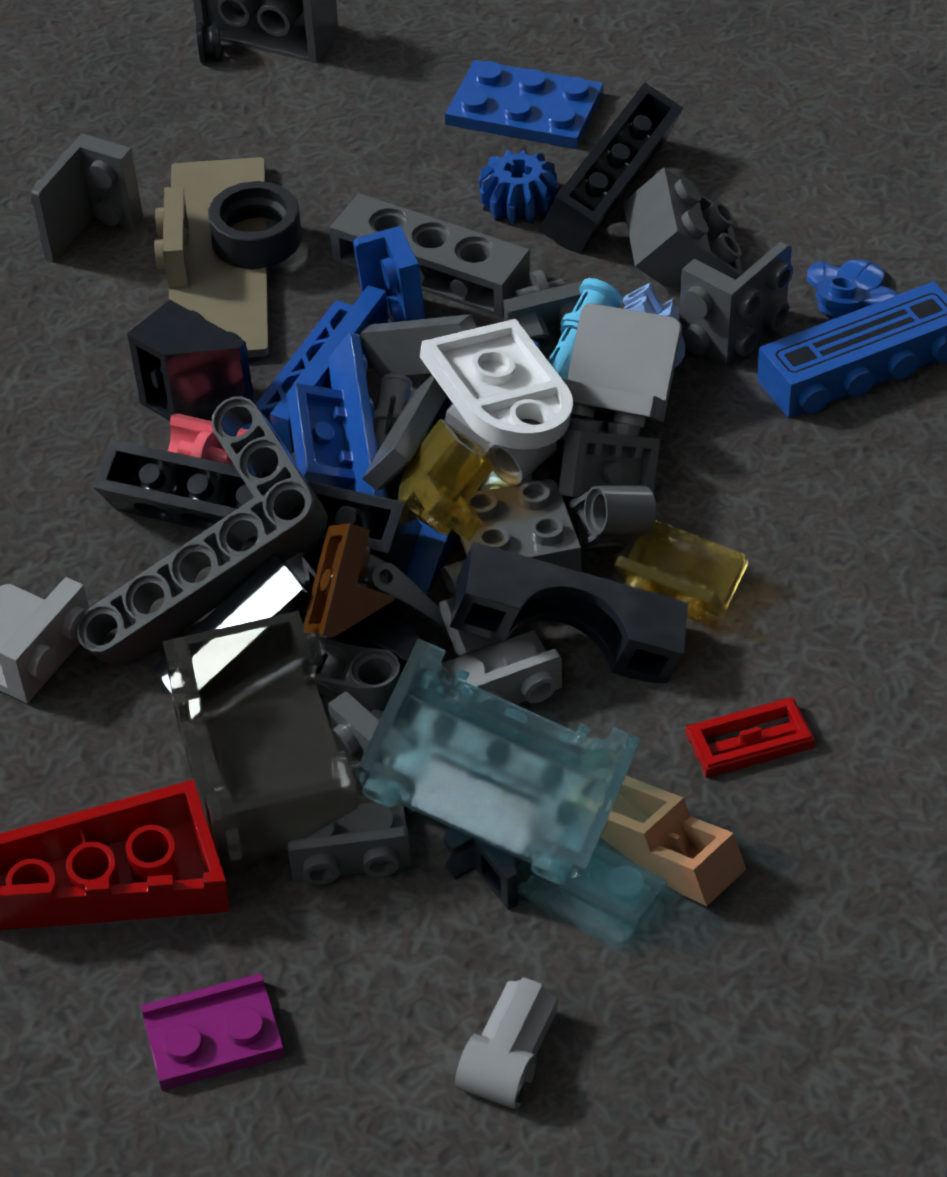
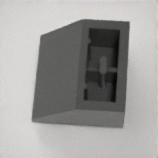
(675, 224)

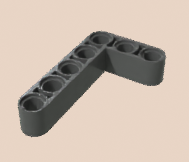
(214, 548)

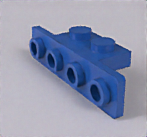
(335, 425)

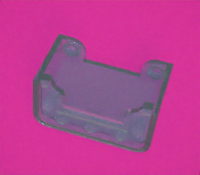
(494, 768)

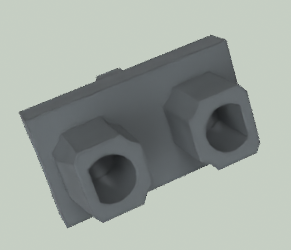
(541, 305)

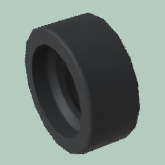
(256, 248)

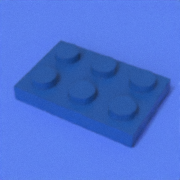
(524, 104)

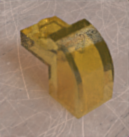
(444, 479)

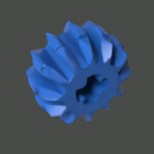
(518, 186)

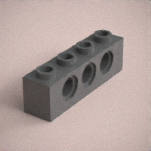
(450, 258)

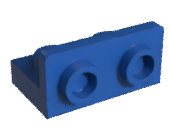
(389, 264)

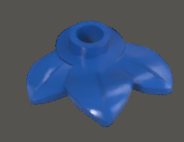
(848, 287)

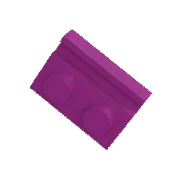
(212, 1031)

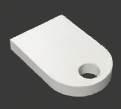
(498, 380)

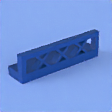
(367, 310)

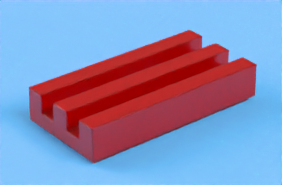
(753, 744)

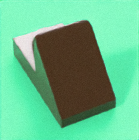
(335, 596)

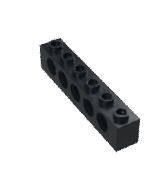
(204, 491)

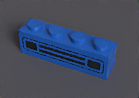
(855, 351)

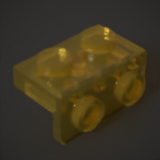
(684, 569)

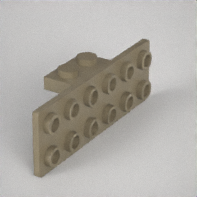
(195, 274)

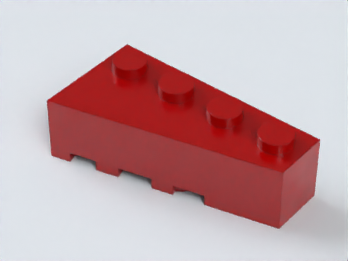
(113, 863)

